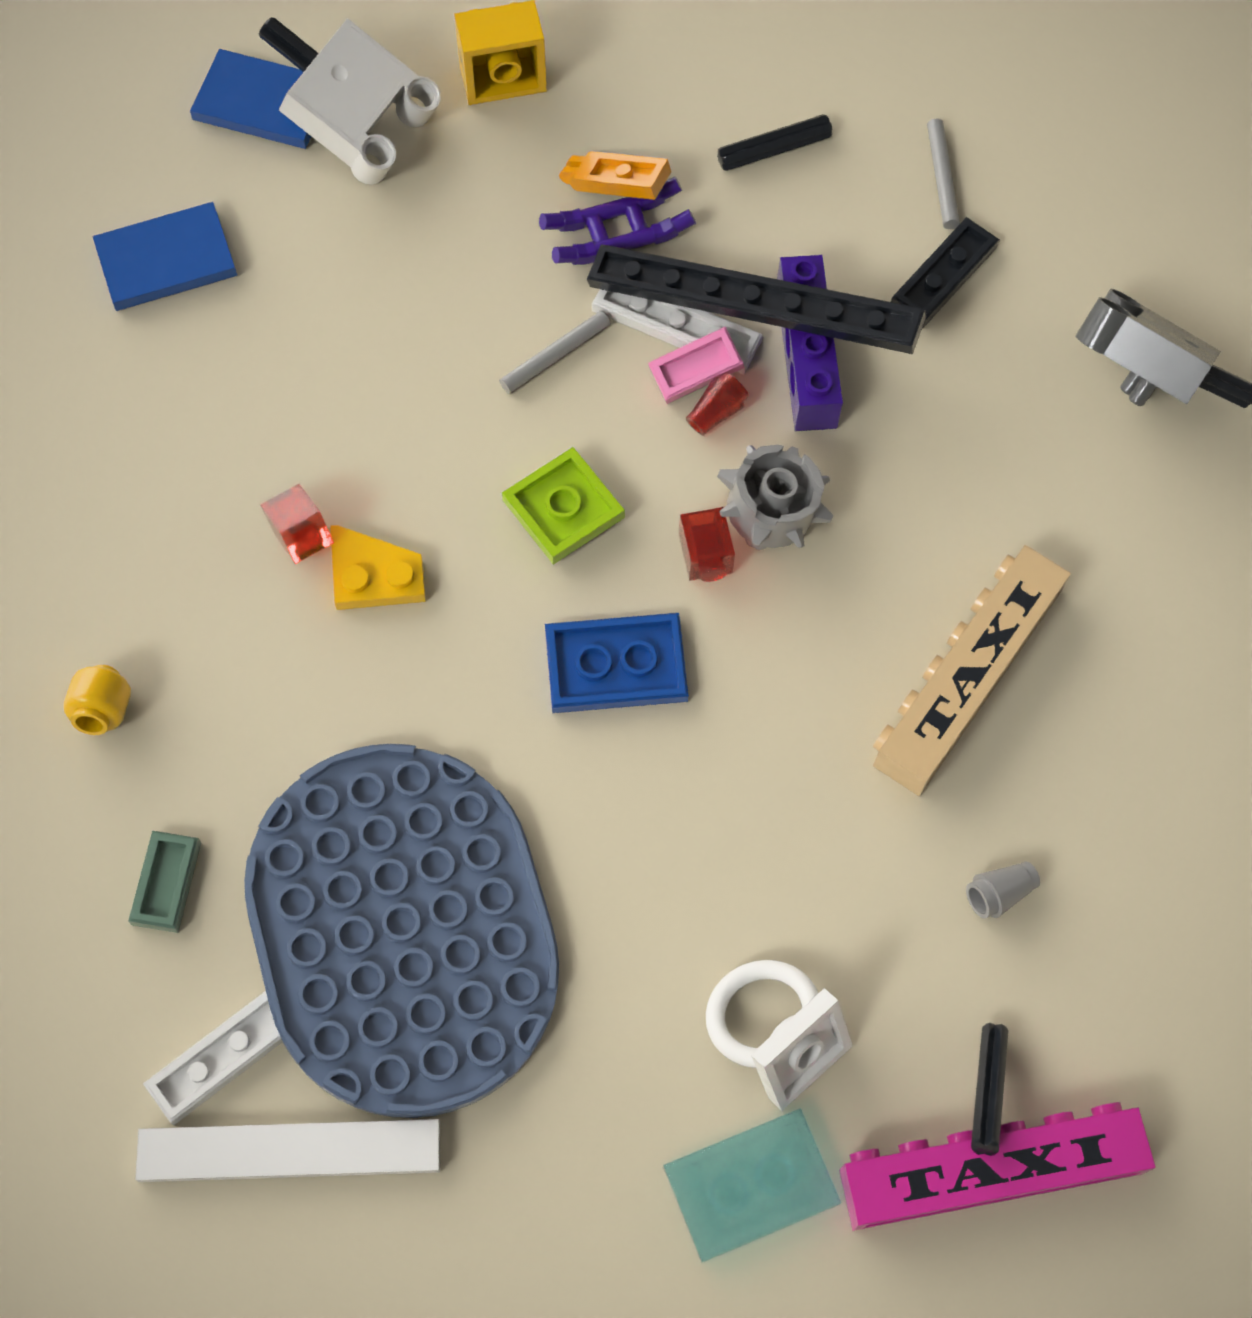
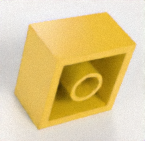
(501, 52)

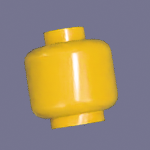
(97, 699)

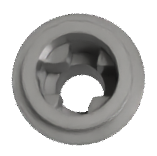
(1000, 889)

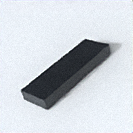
(947, 269)

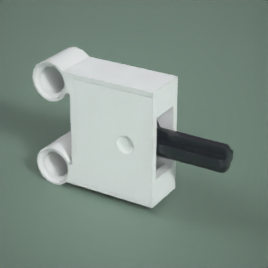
(348, 92)

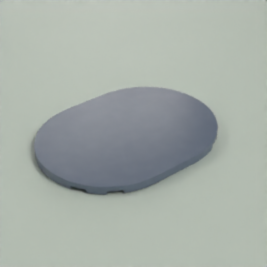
(401, 931)

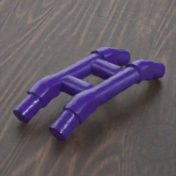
(594, 216)

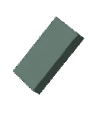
(165, 881)

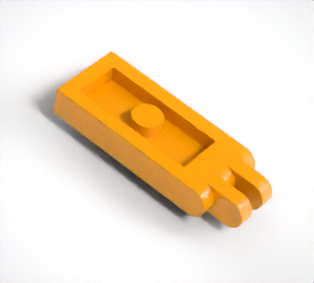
(616, 174)

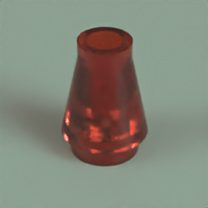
(719, 401)

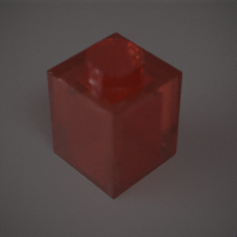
(297, 523)
(706, 545)

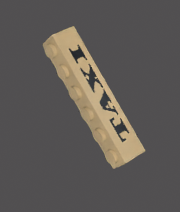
(970, 670)

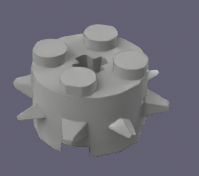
(774, 497)

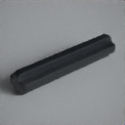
(774, 142)
(990, 1089)

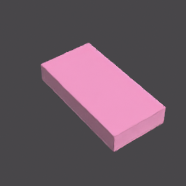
(695, 365)

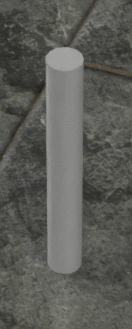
(943, 174)
(554, 352)

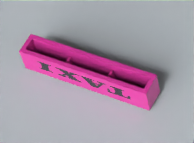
(1029, 1163)

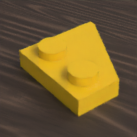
(373, 571)

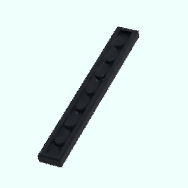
(758, 298)

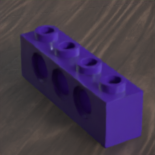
(810, 357)

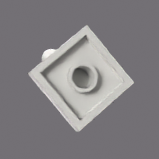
(798, 1047)

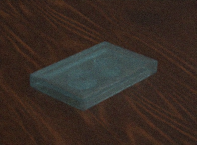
(751, 1185)

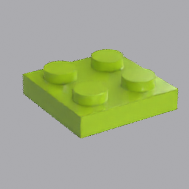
(563, 505)

